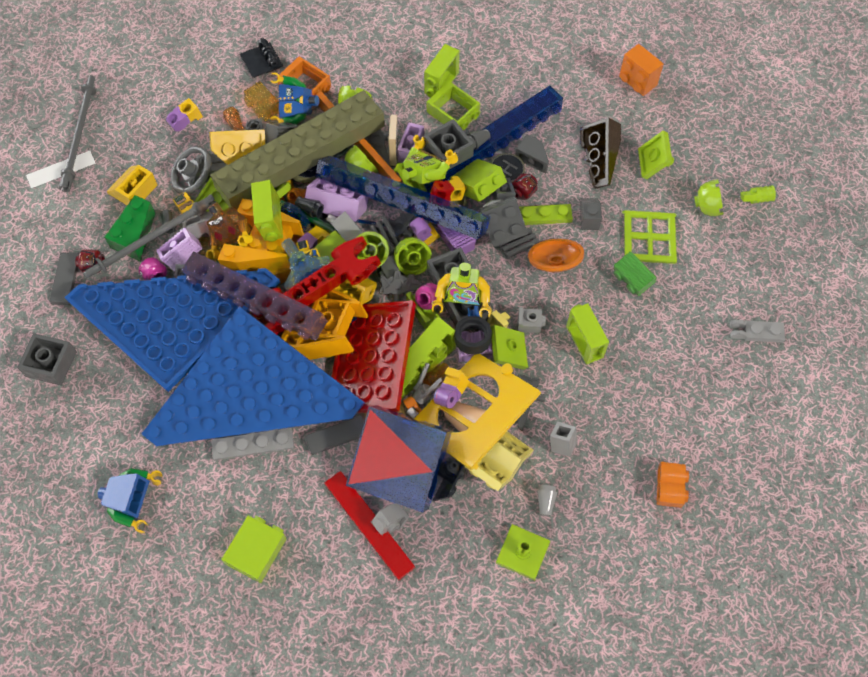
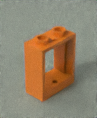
(302, 66)

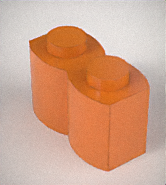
(671, 484)

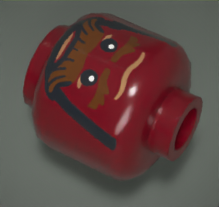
(525, 186)
(87, 259)

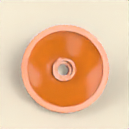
(556, 255)

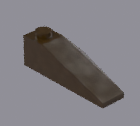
(601, 146)

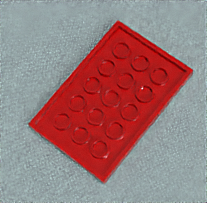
(379, 356)

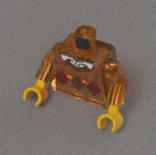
(226, 228)

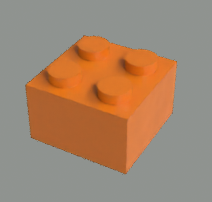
(641, 69)

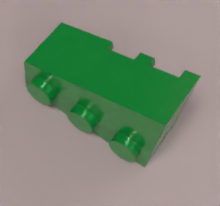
(131, 225)

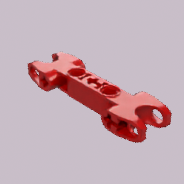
(344, 266)

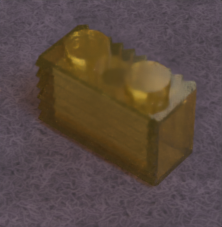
(262, 101)

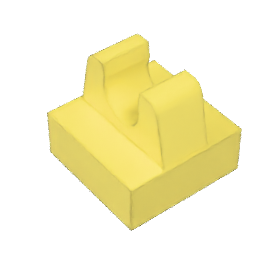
(498, 319)

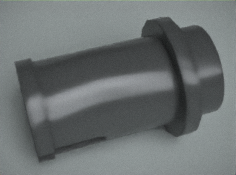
(166, 216)

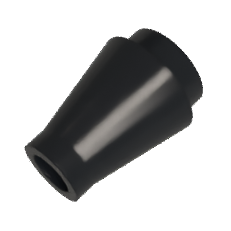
(310, 206)

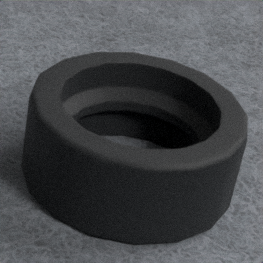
(472, 322)

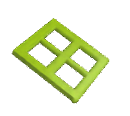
(649, 236)

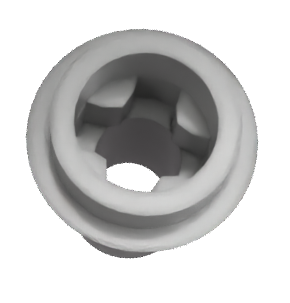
(546, 499)

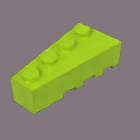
(429, 348)

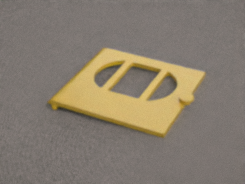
(512, 401)

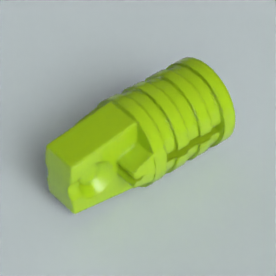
(760, 194)

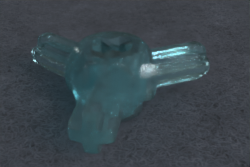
(298, 256)

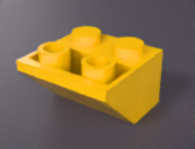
(133, 182)

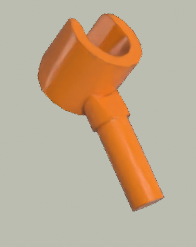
(411, 402)

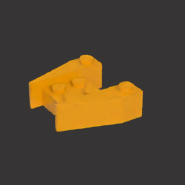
(259, 252)
(339, 312)

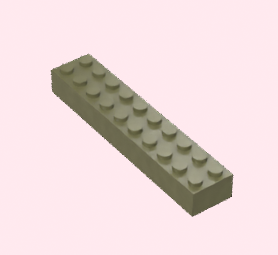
(300, 148)

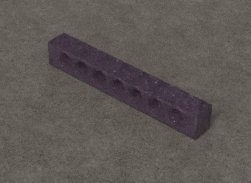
(198, 265)

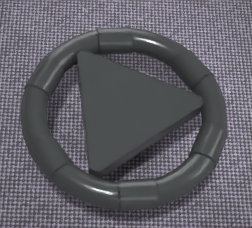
(191, 169)

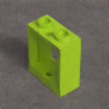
(441, 70)
(444, 95)
(587, 333)

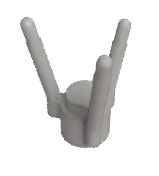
(425, 392)

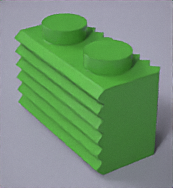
(634, 274)

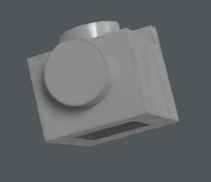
(530, 320)
(390, 519)

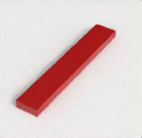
(362, 517)

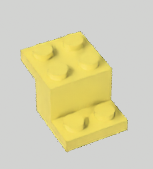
(502, 461)

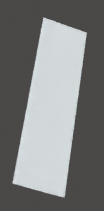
(53, 172)

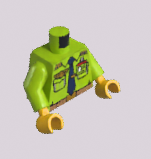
(424, 166)

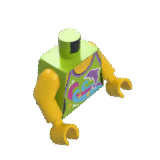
(464, 287)

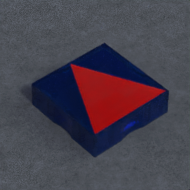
(398, 458)

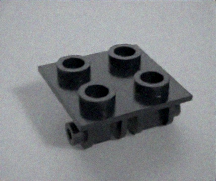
(261, 59)
(450, 472)

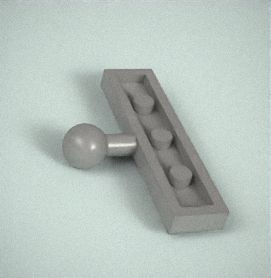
(252, 444)

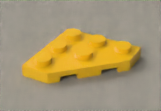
(235, 144)

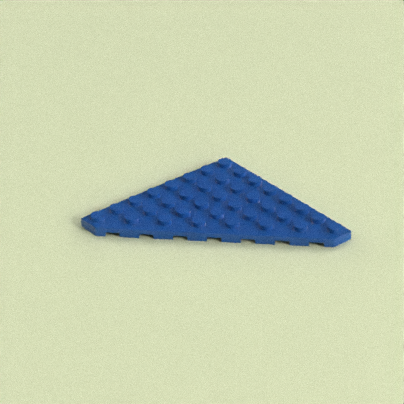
(160, 320)
(249, 385)

